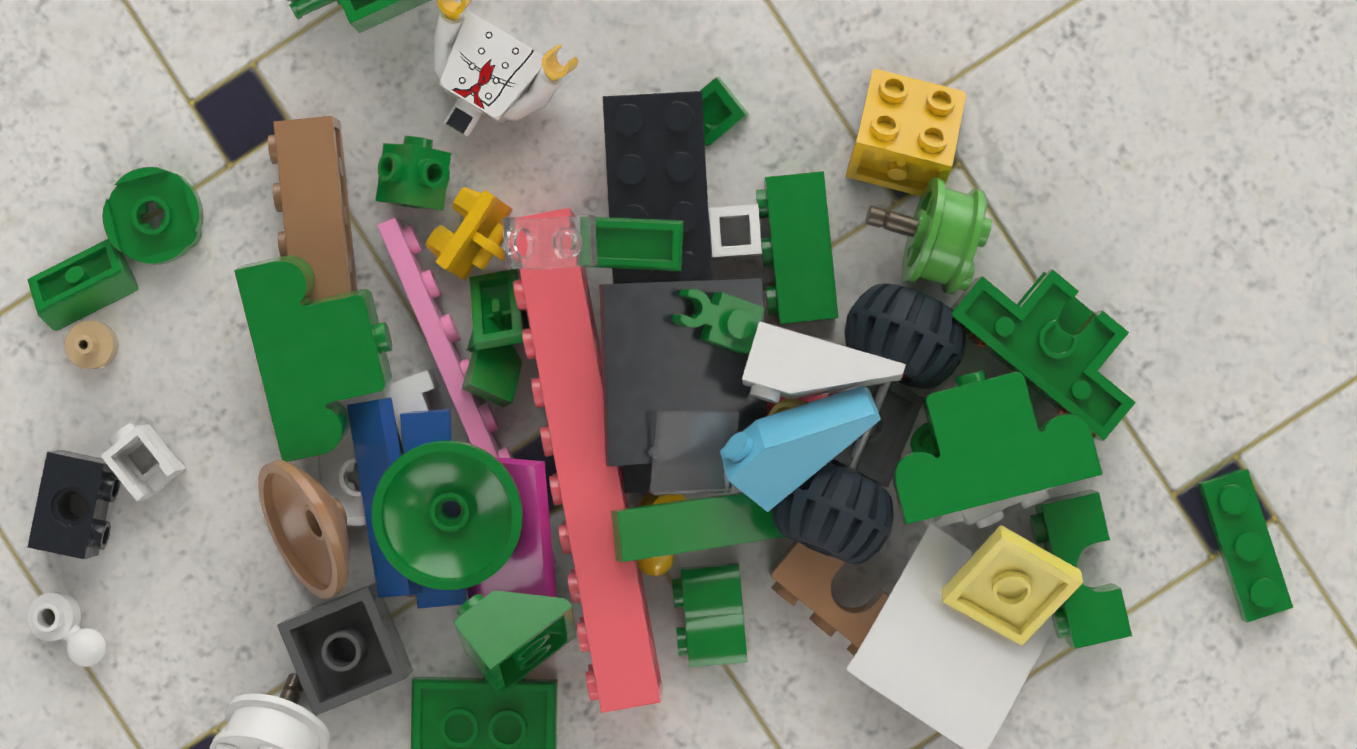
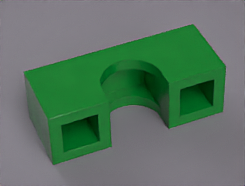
(1066, 528)

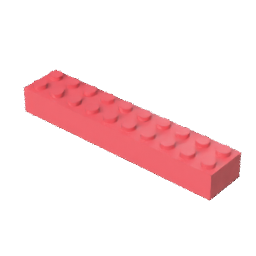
(571, 389)

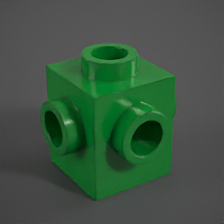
(413, 174)

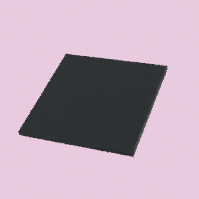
(664, 366)

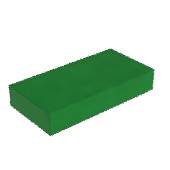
(639, 243)

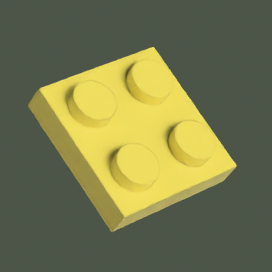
(1011, 585)

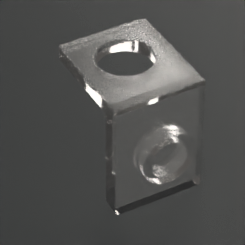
(551, 242)

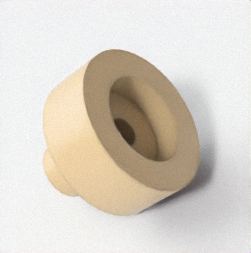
(101, 344)

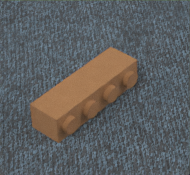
(314, 201)

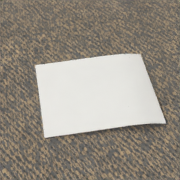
(940, 660)

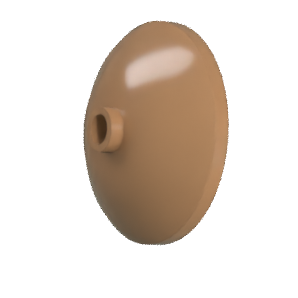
(306, 527)

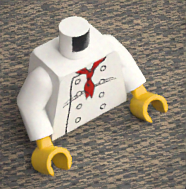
(490, 70)

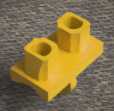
(476, 237)

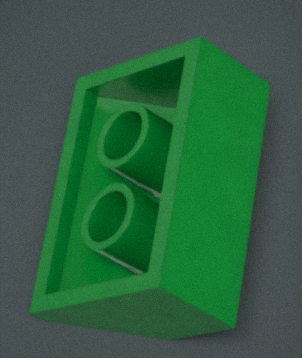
(512, 633)

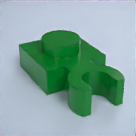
(725, 320)

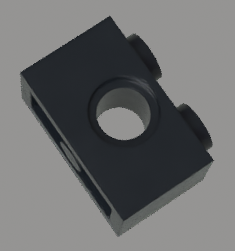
(53, 524)

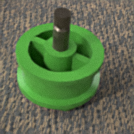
(940, 235)

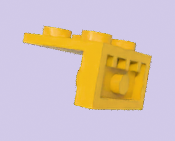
(906, 133)

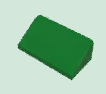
(81, 285)

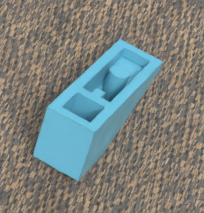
(792, 445)

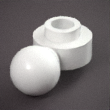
(84, 645)

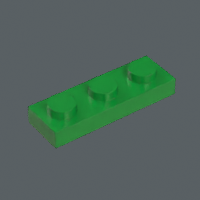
(1245, 545)

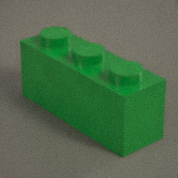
(798, 248)

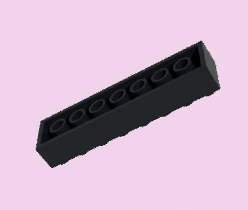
(660, 175)

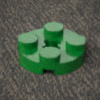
(130, 201)

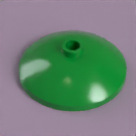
(428, 542)

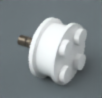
(272, 722)

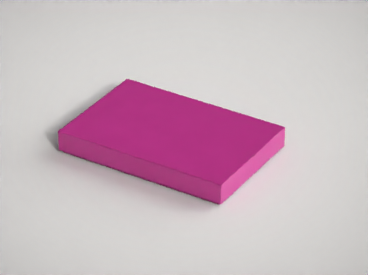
(532, 563)

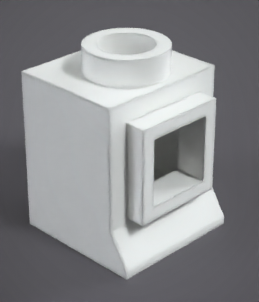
(119, 459)

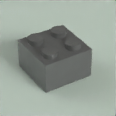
(345, 649)

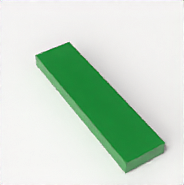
(690, 526)

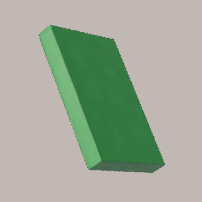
(472, 716)

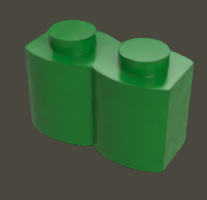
(712, 615)

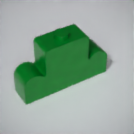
(311, 352)
(990, 449)

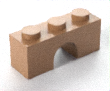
(808, 578)

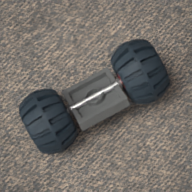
(844, 506)

